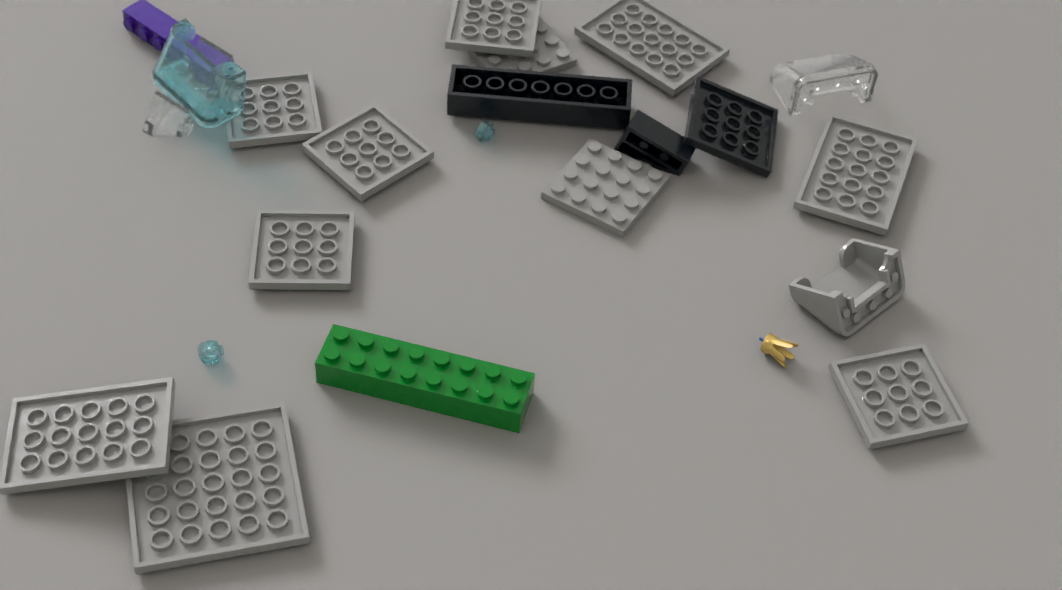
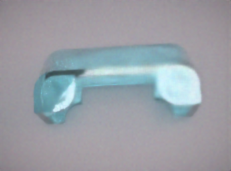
(193, 81)

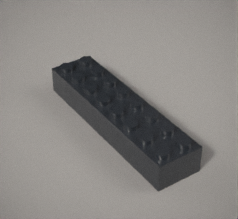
(539, 97)

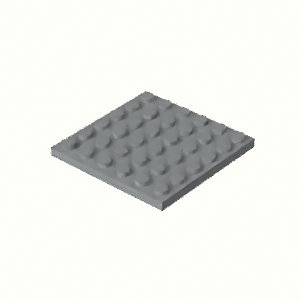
(225, 492)

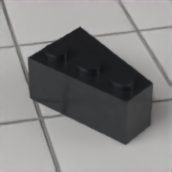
(655, 144)

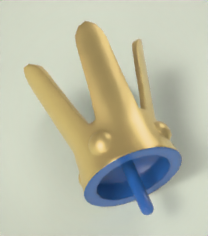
(774, 347)

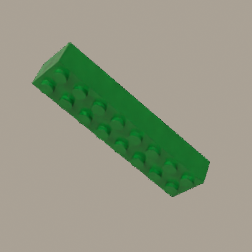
(425, 378)

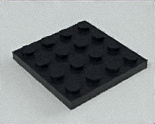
(731, 126)

